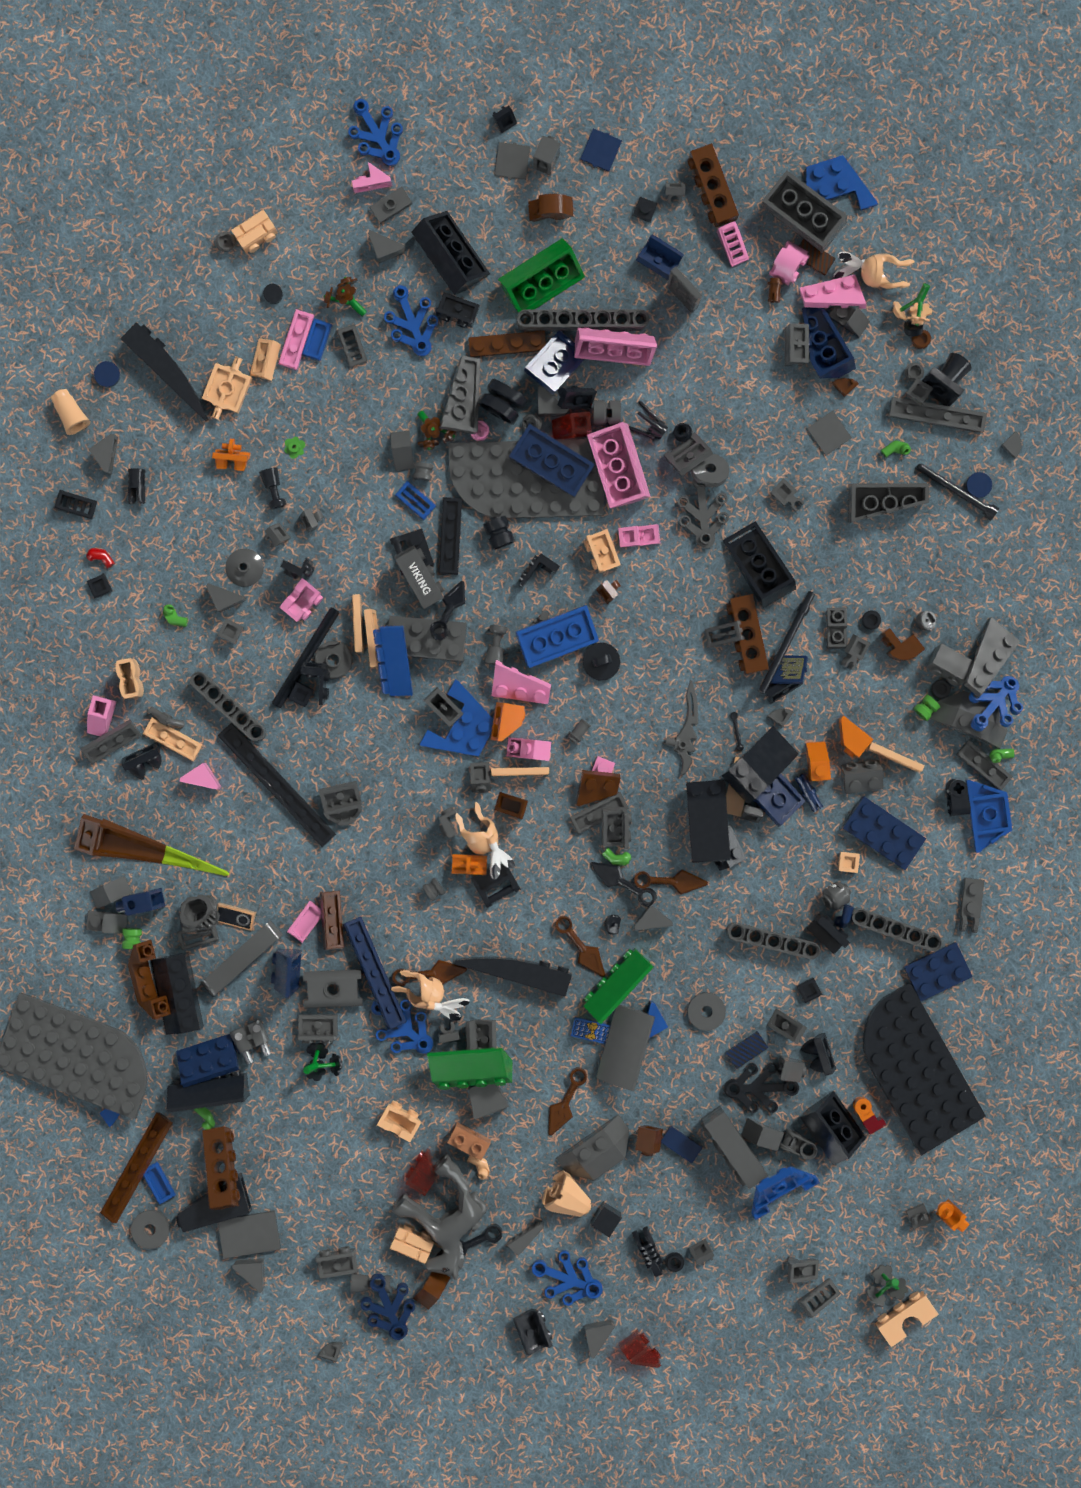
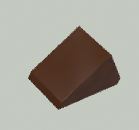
(511, 805)
(431, 1289)

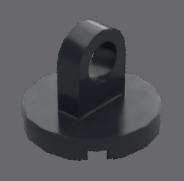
(601, 661)

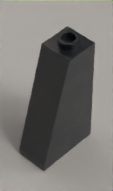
(200, 1215)

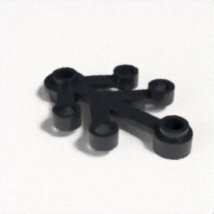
(757, 1087)

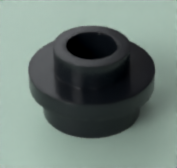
(680, 428)
(674, 1268)

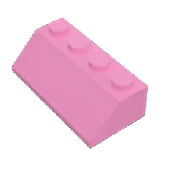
(614, 346)
(618, 465)

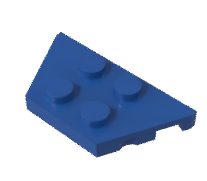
(988, 814)

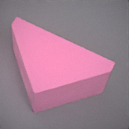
(202, 777)

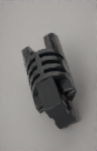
(649, 1252)

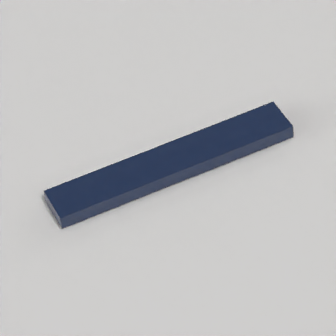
(374, 973)

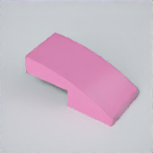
(639, 535)

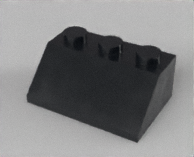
(833, 1128)

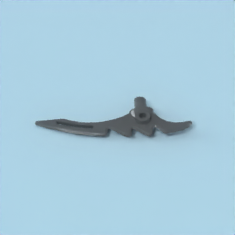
(683, 743)

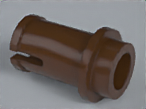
(774, 290)

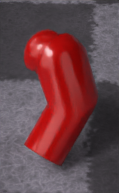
(100, 554)

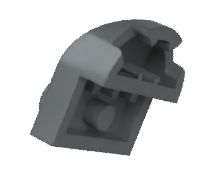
(341, 803)

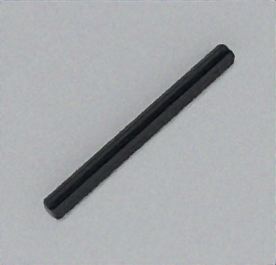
(306, 656)

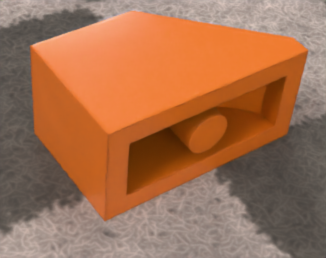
(506, 720)
(853, 738)
(818, 761)

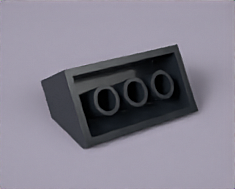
(450, 252)
(176, 980)
(209, 1093)

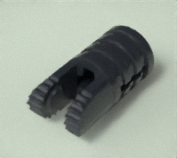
(136, 482)

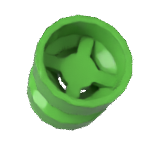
(926, 707)
(131, 937)

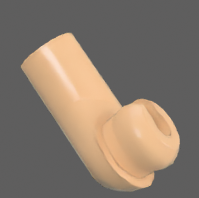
(482, 1167)

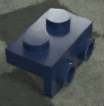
(659, 256)

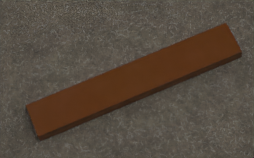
(136, 1167)

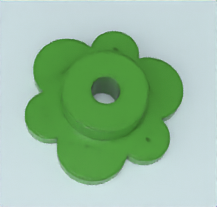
(300, 445)

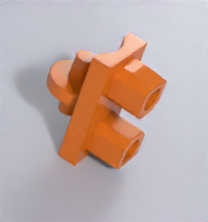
(222, 456)
(469, 864)
(952, 1216)

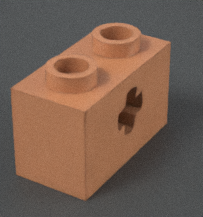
(469, 1141)

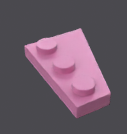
(836, 292)
(514, 685)

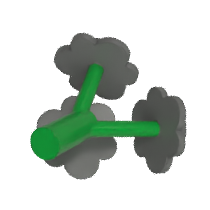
(895, 1286)

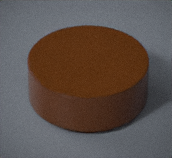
(922, 340)

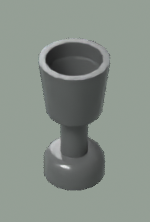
(495, 652)
(361, 1283)

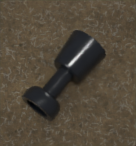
(271, 480)

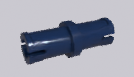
(808, 792)

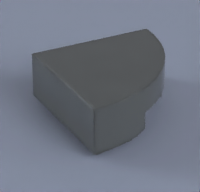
(1013, 445)
(780, 716)
(331, 1351)

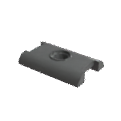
(319, 994)

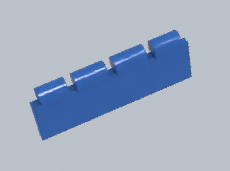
(395, 670)

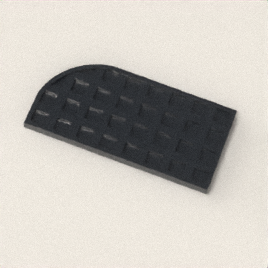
(917, 1071)

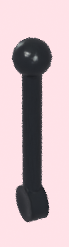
(734, 716)

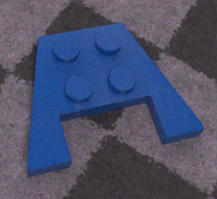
(838, 178)
(469, 731)
(778, 1185)

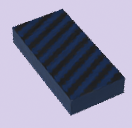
(746, 1049)

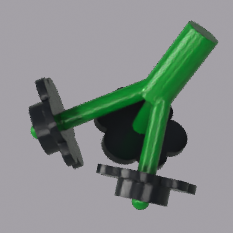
(316, 1068)

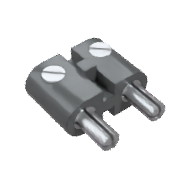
(249, 1037)

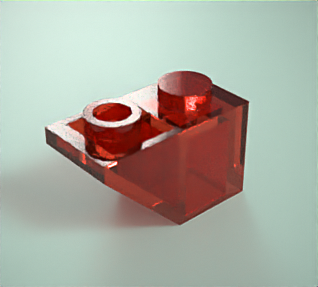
(572, 426)
(423, 1175)
(638, 1351)

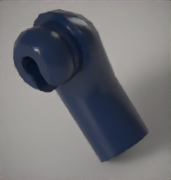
(843, 921)

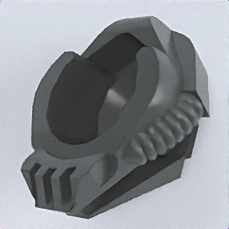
(199, 914)

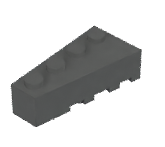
(883, 498)

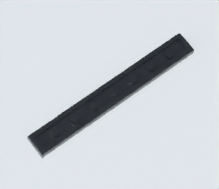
(276, 784)

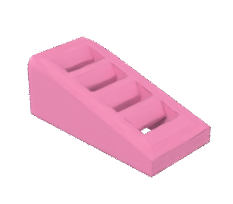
(736, 234)

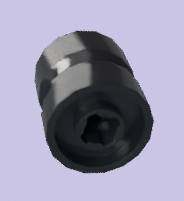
(499, 533)

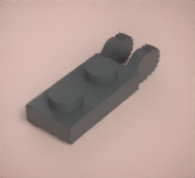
(971, 903)

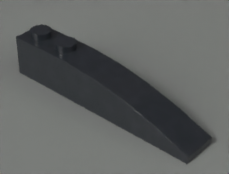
(157, 358)
(521, 971)

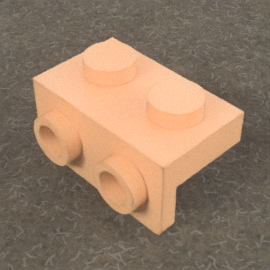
(602, 551)

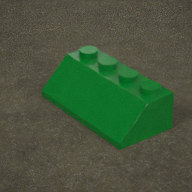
(542, 277)
(617, 985)
(470, 1068)

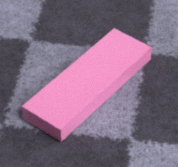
(296, 339)

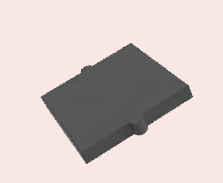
(512, 160)
(829, 433)

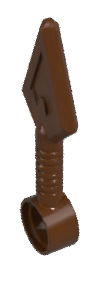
(682, 881)
(588, 956)
(441, 970)
(560, 1112)

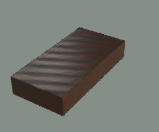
(819, 261)

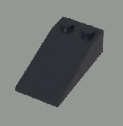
(760, 565)
(760, 765)
(708, 821)

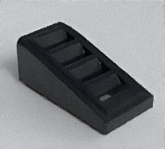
(60, 497)

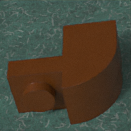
(550, 206)
(902, 650)

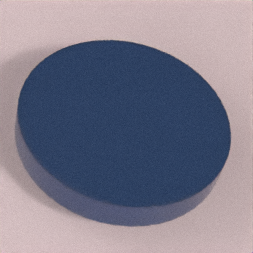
(107, 374)
(979, 485)

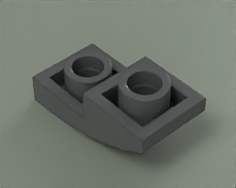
(836, 628)

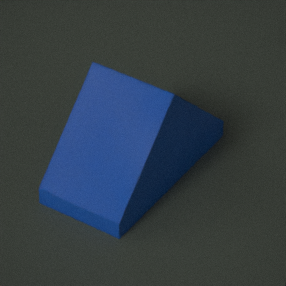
(659, 1023)

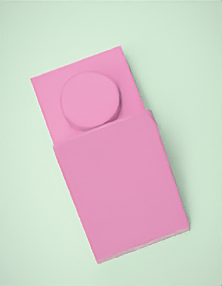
(376, 180)

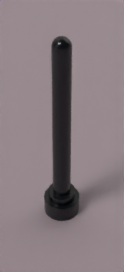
(988, 510)

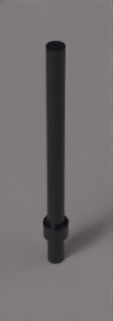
(802, 610)

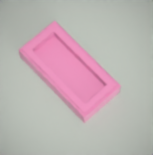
(305, 922)

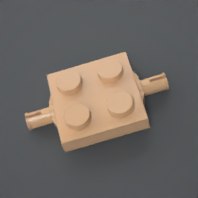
(227, 388)

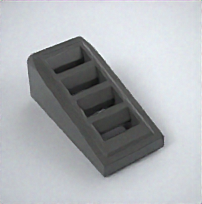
(356, 336)
(524, 1238)
(815, 1292)

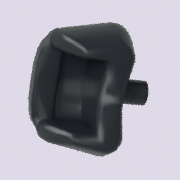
(612, 924)

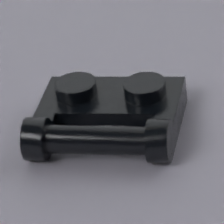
(414, 538)
(486, 882)

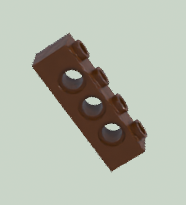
(707, 156)
(759, 662)
(212, 1139)

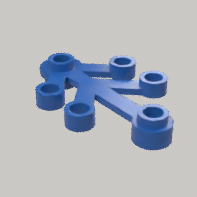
(378, 134)
(413, 323)
(998, 700)
(407, 1030)
(569, 1280)

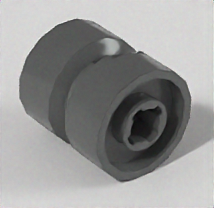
(599, 412)

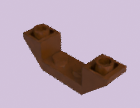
(143, 982)

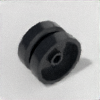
(502, 401)

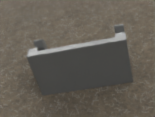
(796, 344)

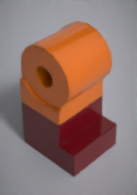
(863, 1109)

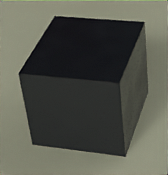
(606, 1219)

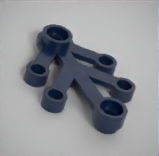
(388, 1309)

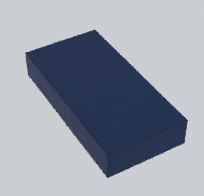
(681, 1144)

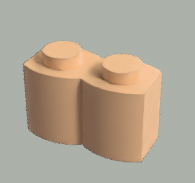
(128, 673)

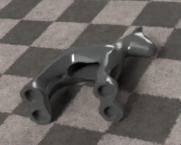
(452, 1225)

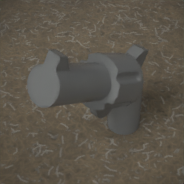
(165, 718)

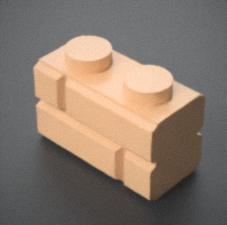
(255, 232)
(412, 1243)

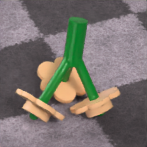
(919, 310)

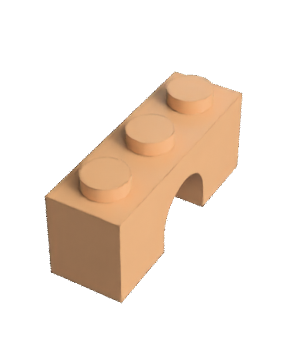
(891, 1324)

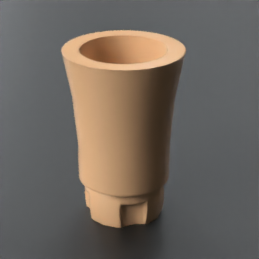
(69, 412)

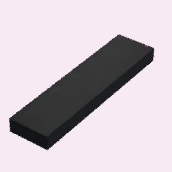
(450, 536)

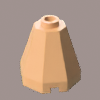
(566, 1196)

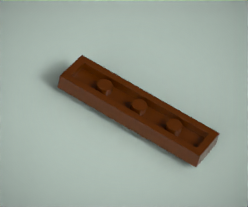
(506, 343)

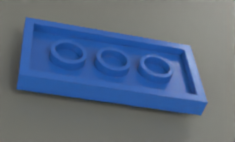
(557, 636)

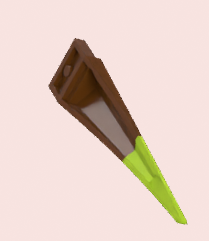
(112, 840)

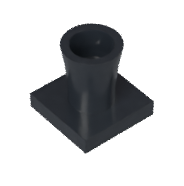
(946, 380)

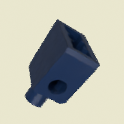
(141, 902)

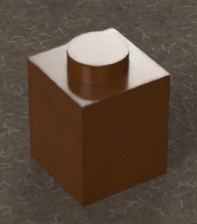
(649, 1140)

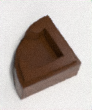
(844, 385)

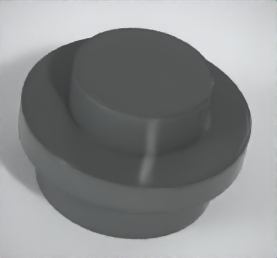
(914, 371)

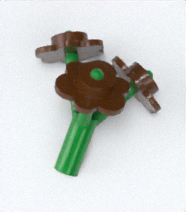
(345, 295)
(431, 428)

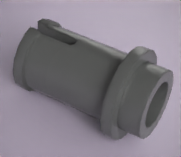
(577, 733)

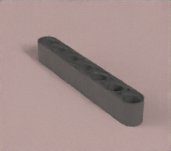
(590, 314)

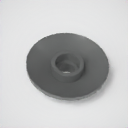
(254, 567)

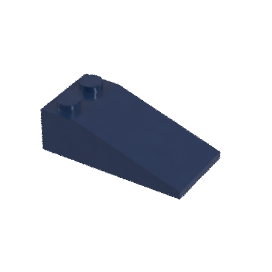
(287, 971)

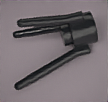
(657, 426)

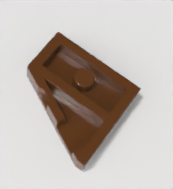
(596, 786)

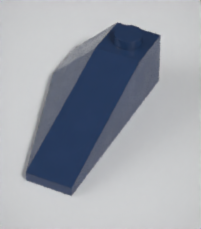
(826, 347)

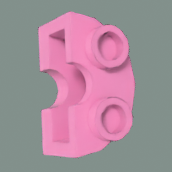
(788, 262)
(301, 600)

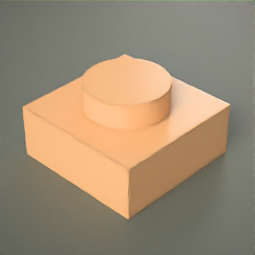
(848, 862)

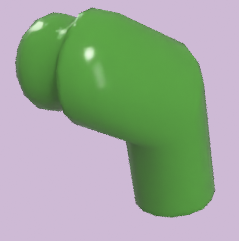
(896, 447)
(172, 617)
(998, 754)
(618, 860)
(207, 1116)

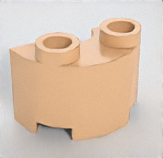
(400, 1121)

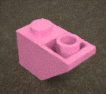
(100, 715)
(528, 749)

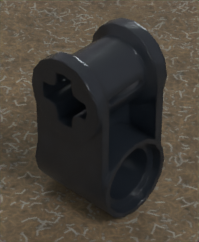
(957, 800)

